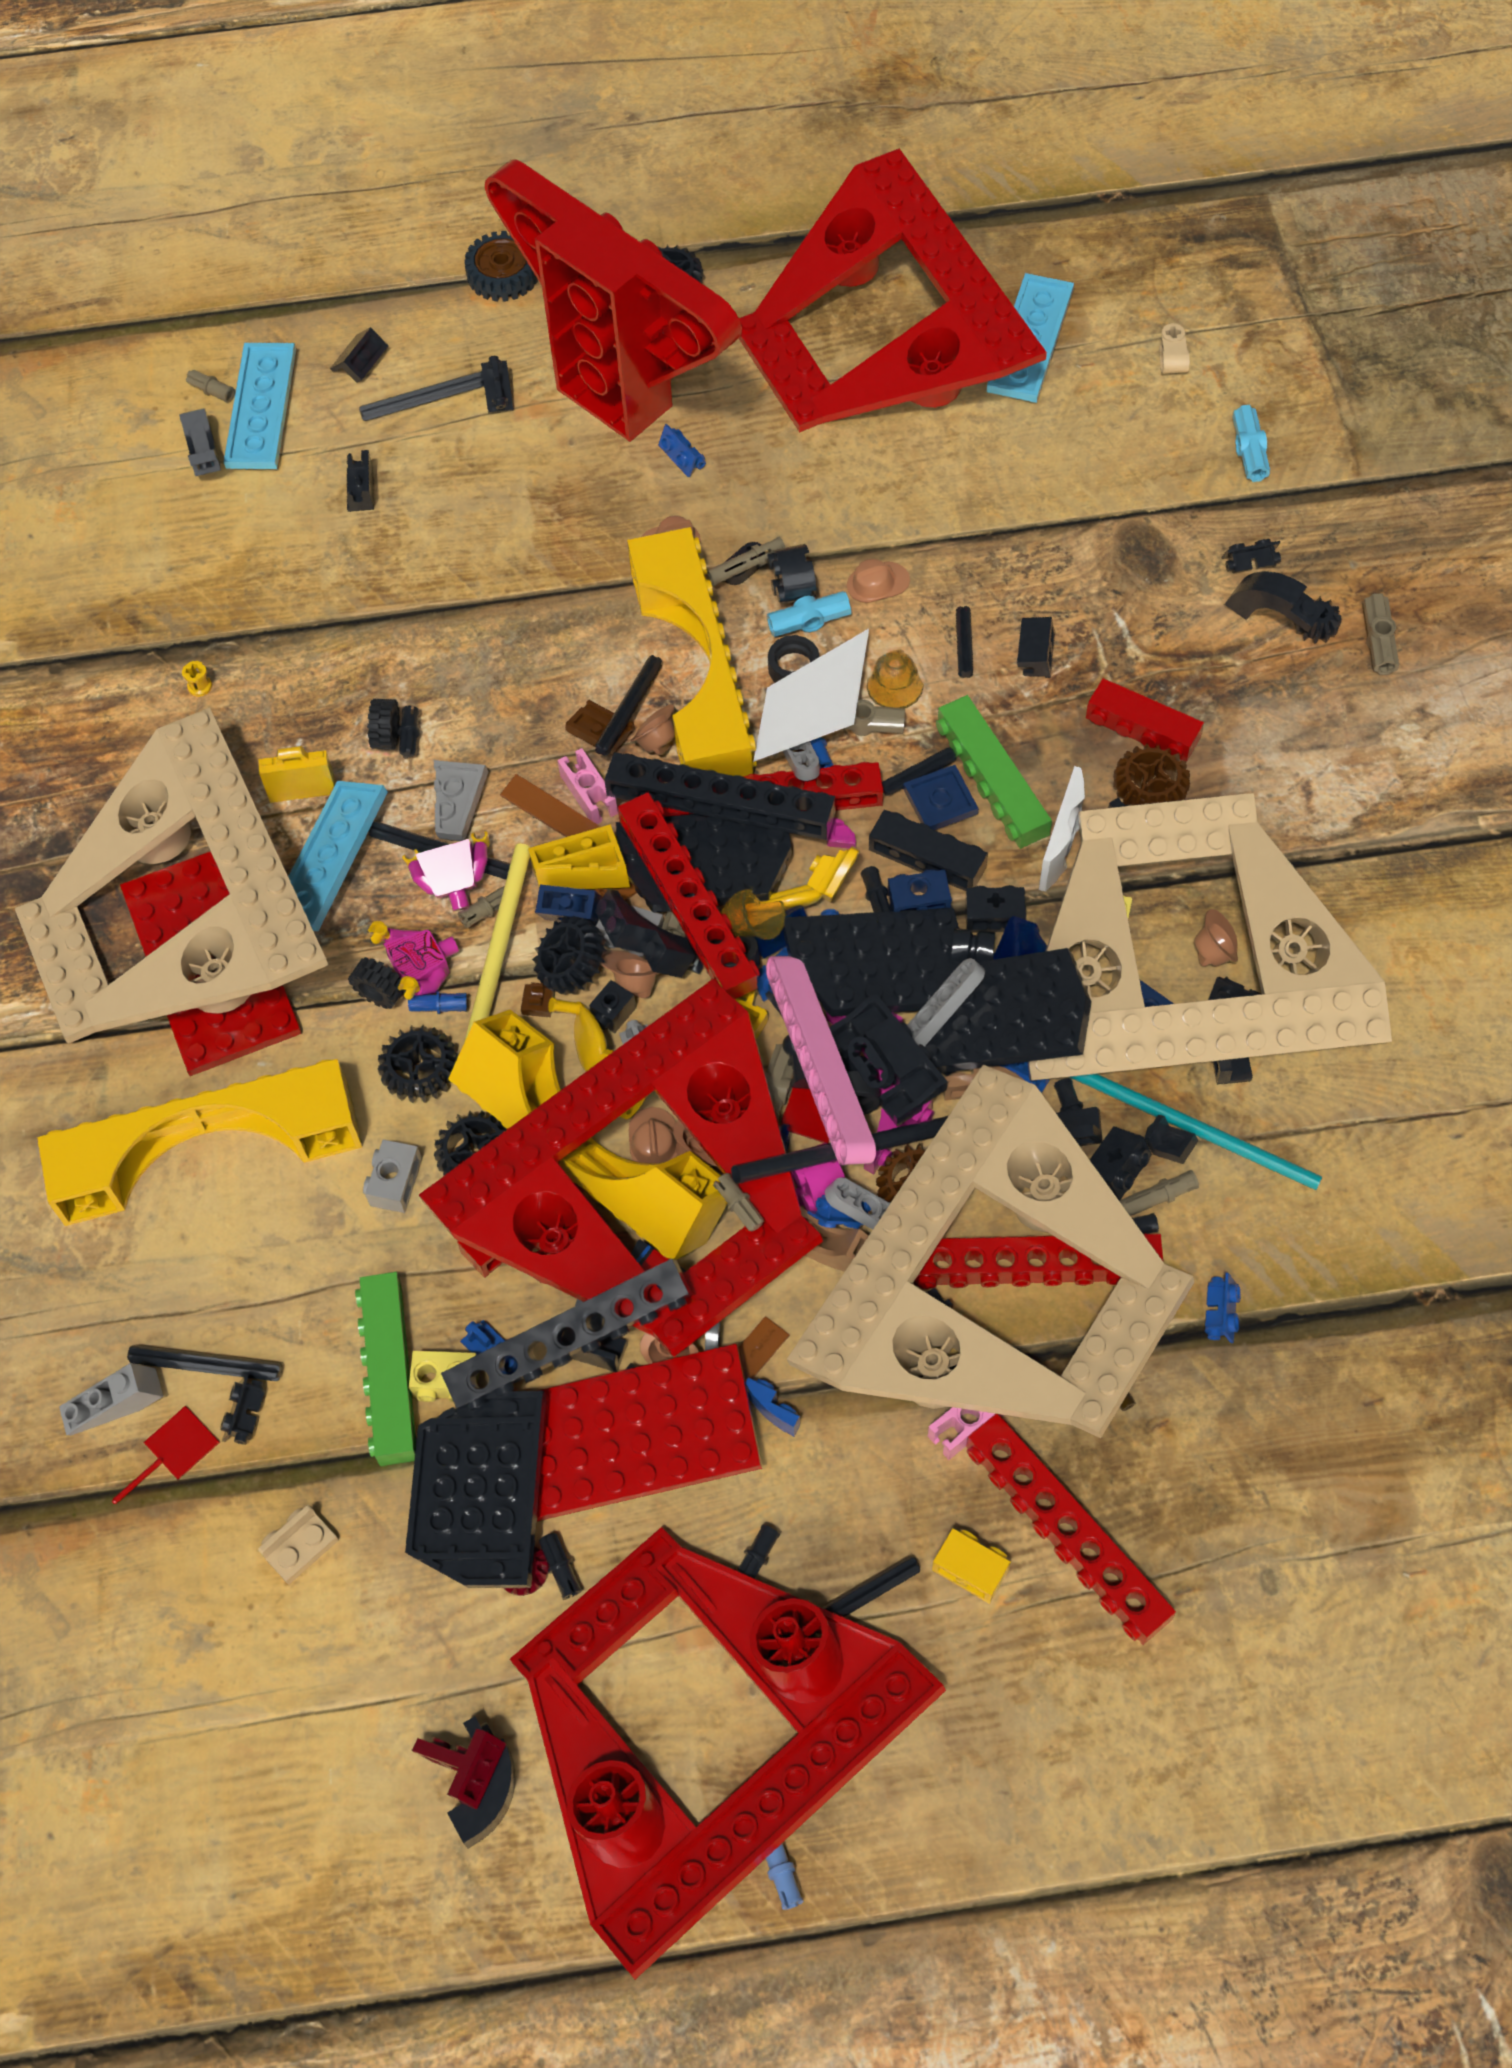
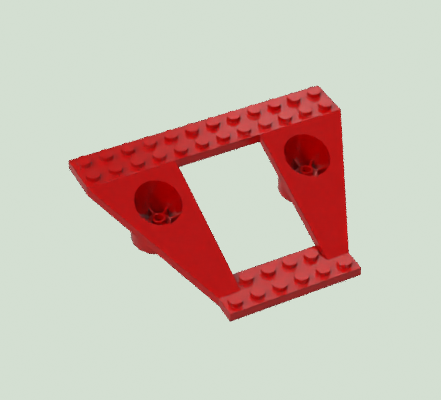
(958, 345)
(521, 1200)
(658, 1868)

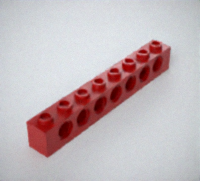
(866, 792)
(646, 812)
(1017, 1251)
(1140, 1625)

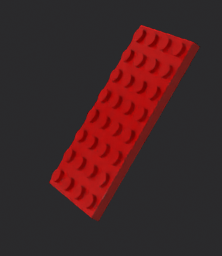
(161, 908)
(646, 1432)

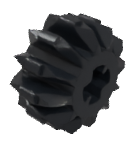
(1325, 626)

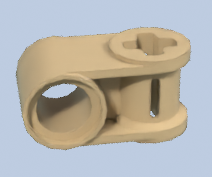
(1173, 350)

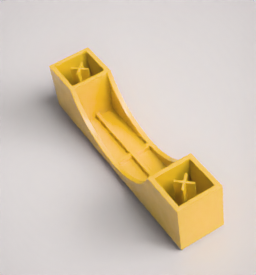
(674, 588)
(513, 1072)
(99, 1162)

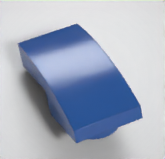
(765, 1399)

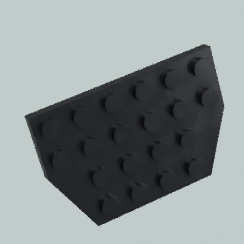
(725, 851)
(884, 953)
(1017, 1014)
(479, 1491)

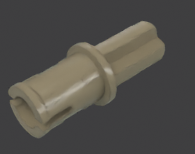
(210, 386)
(482, 908)
(739, 1202)

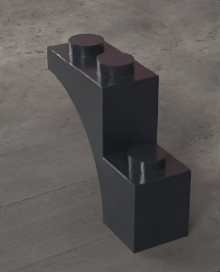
(630, 931)

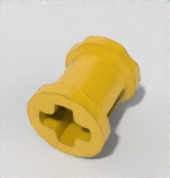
(200, 679)

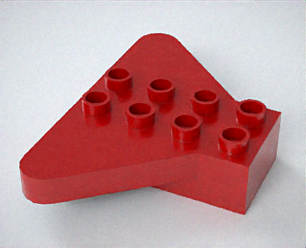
(612, 303)

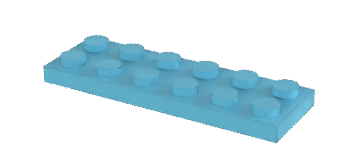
(1043, 307)
(260, 406)
(334, 846)

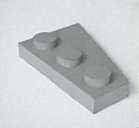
(457, 795)

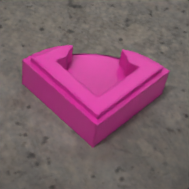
(841, 835)

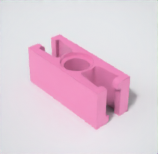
(587, 776)
(952, 1418)

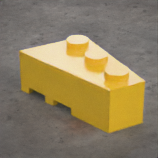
(581, 861)

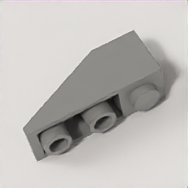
(112, 1398)

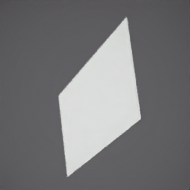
(813, 699)

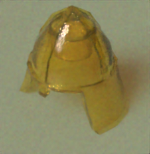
(895, 681)
(754, 918)

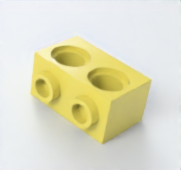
(433, 1362)

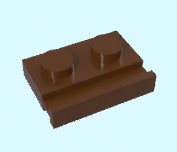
(590, 723)

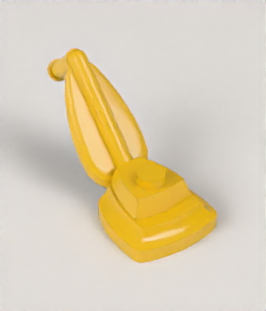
(824, 883)
(588, 1039)

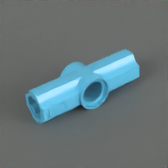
(1251, 443)
(809, 614)

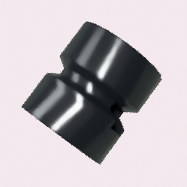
(968, 946)

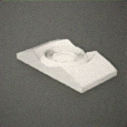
(1063, 832)

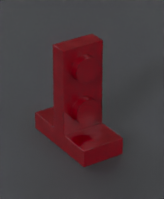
(472, 1765)

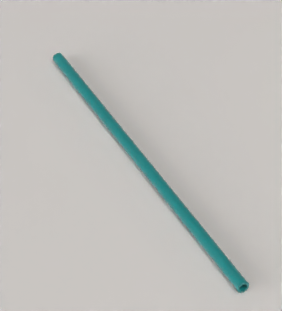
(1201, 1129)

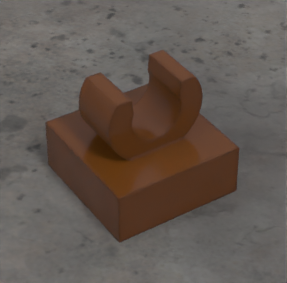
(536, 1000)

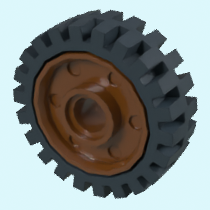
(498, 268)

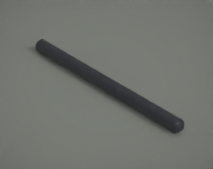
(824, 1153)

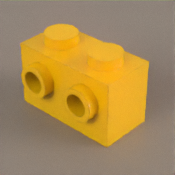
(971, 1564)

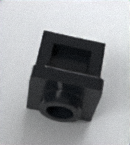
(1169, 1141)

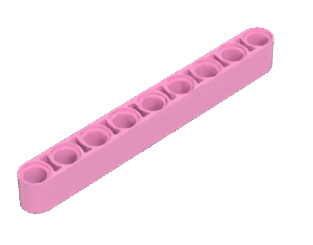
(820, 1061)

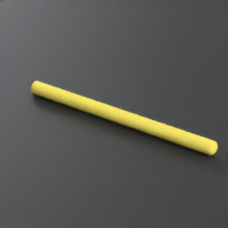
(500, 934)

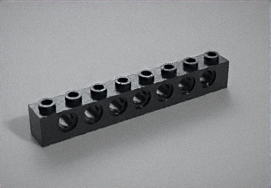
(700, 790)
(462, 1377)

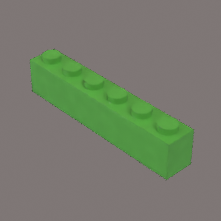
(993, 772)
(387, 1368)

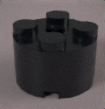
(792, 573)

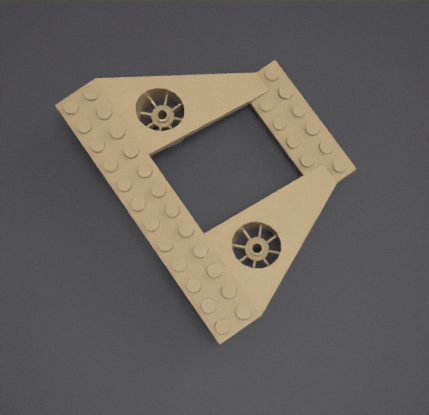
(238, 946)
(1327, 1008)
(881, 1322)

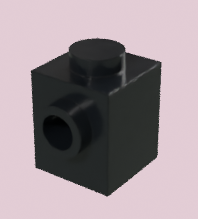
(612, 1006)

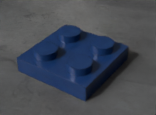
(941, 798)

